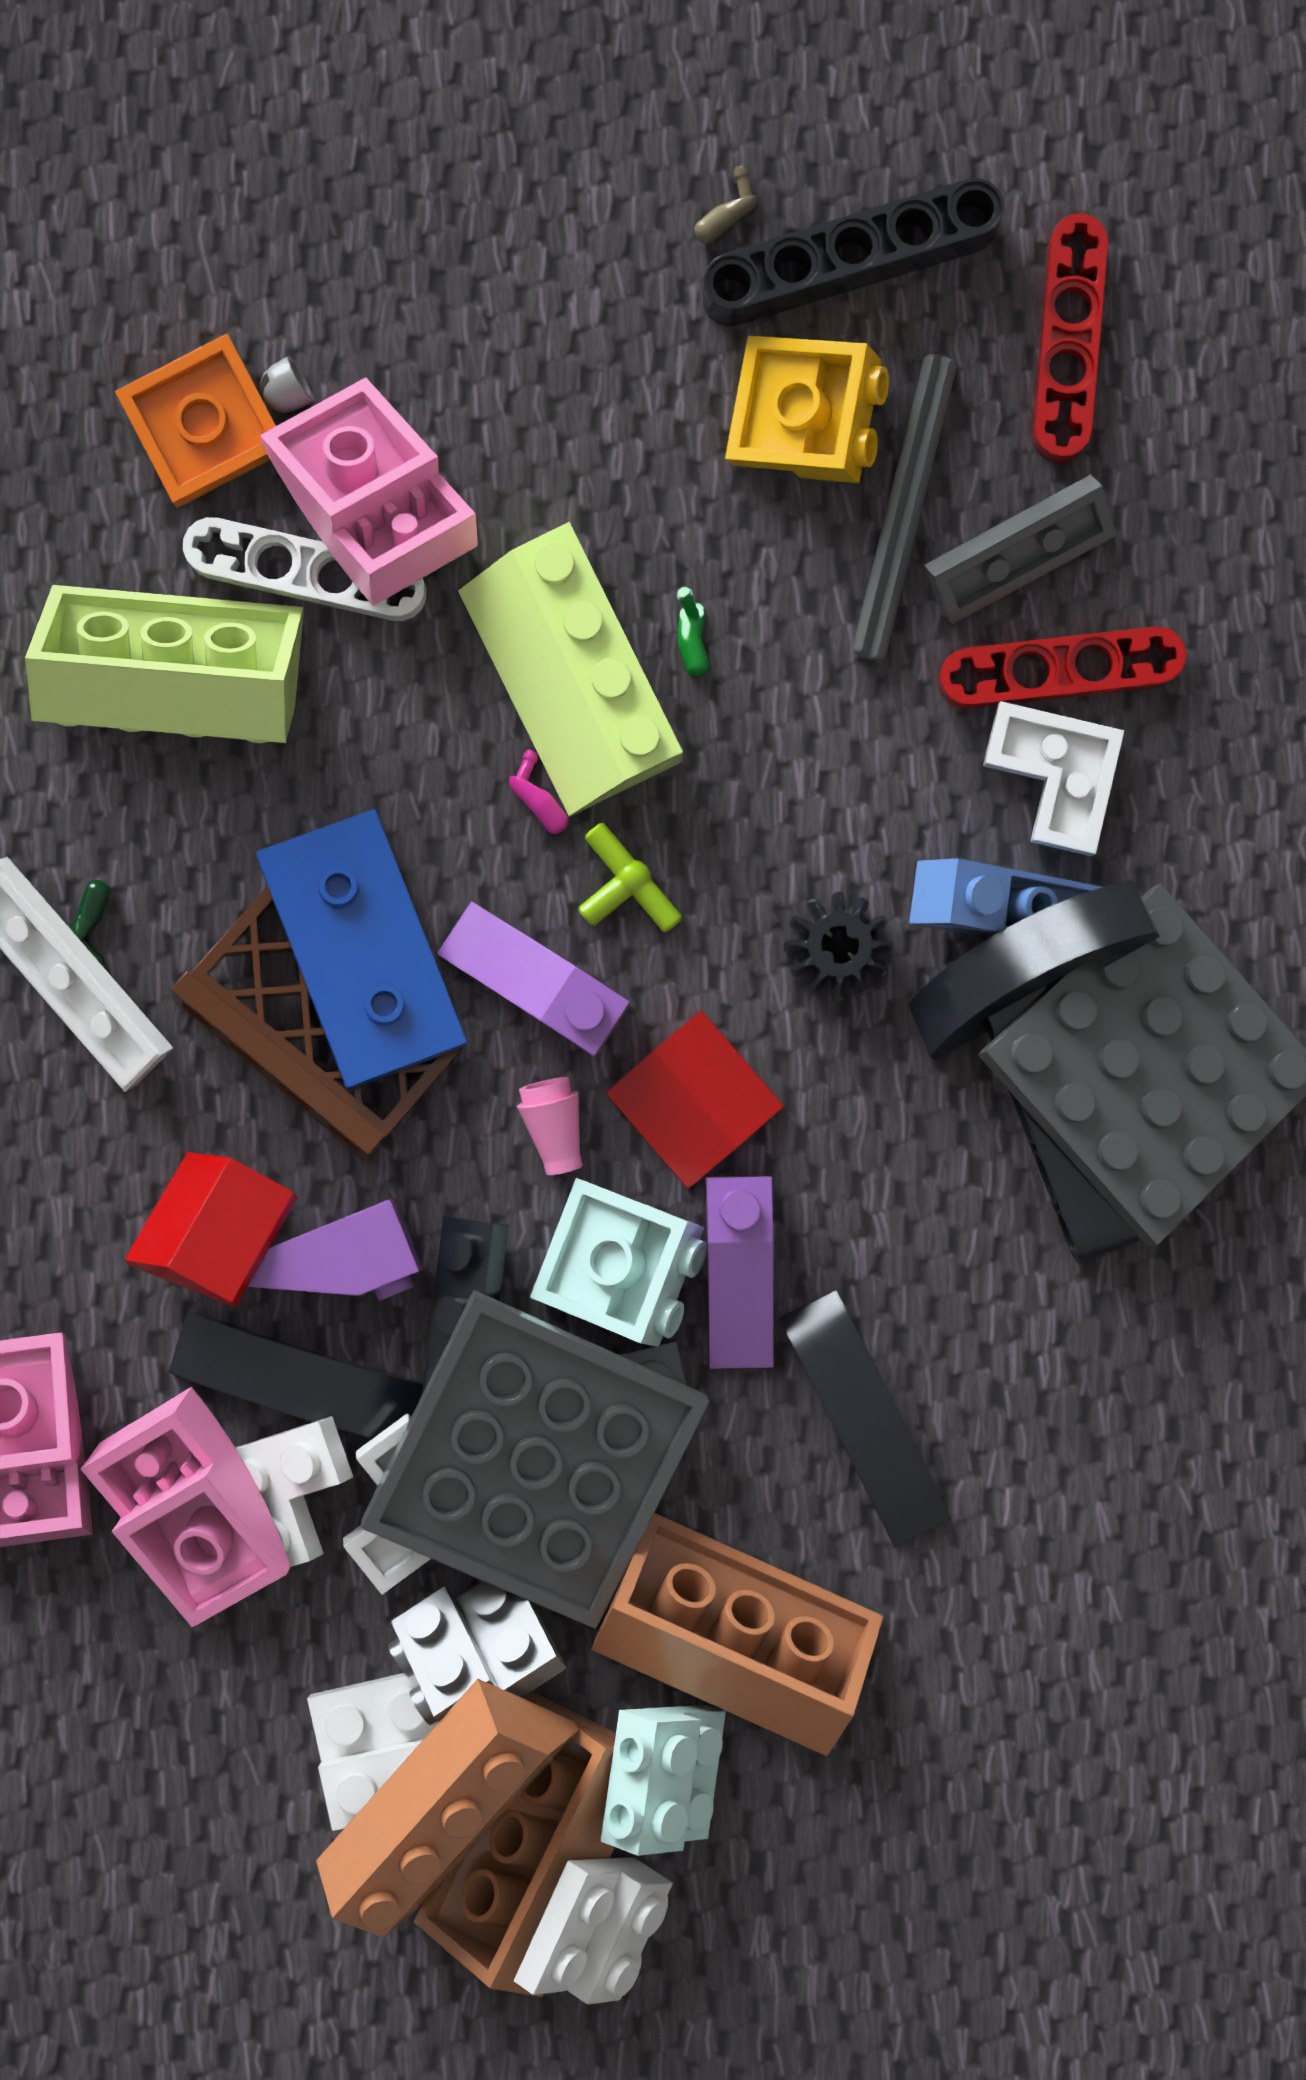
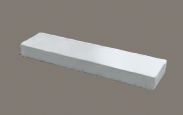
(75, 983)

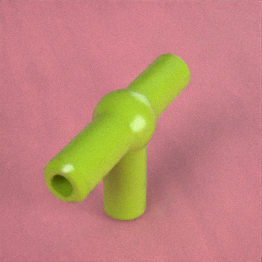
(630, 879)

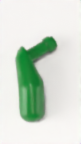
(690, 634)

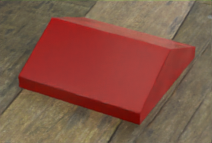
(694, 1099)
(212, 1227)

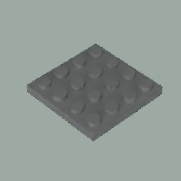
(1153, 1070)
(534, 1460)

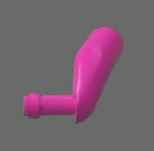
(537, 799)

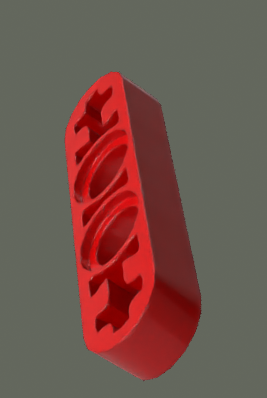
(1066, 338)
(1062, 676)

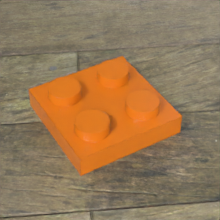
(199, 420)

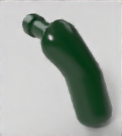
(91, 912)

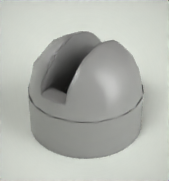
(285, 387)

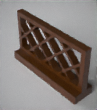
(276, 1057)

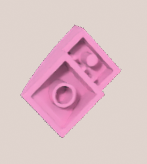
(371, 490)
(40, 1444)
(188, 1508)

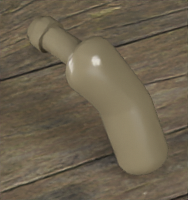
(729, 213)

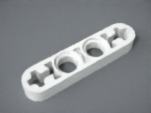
(299, 582)

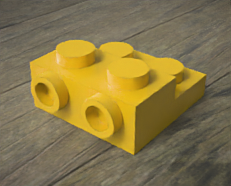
(807, 407)

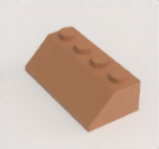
(740, 1634)
(438, 1806)
(504, 1884)

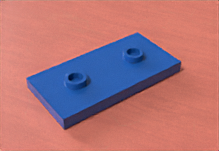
(361, 949)

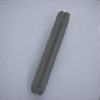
(904, 508)

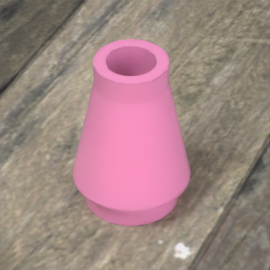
(553, 1123)

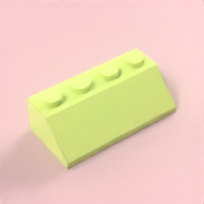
(165, 664)
(570, 670)

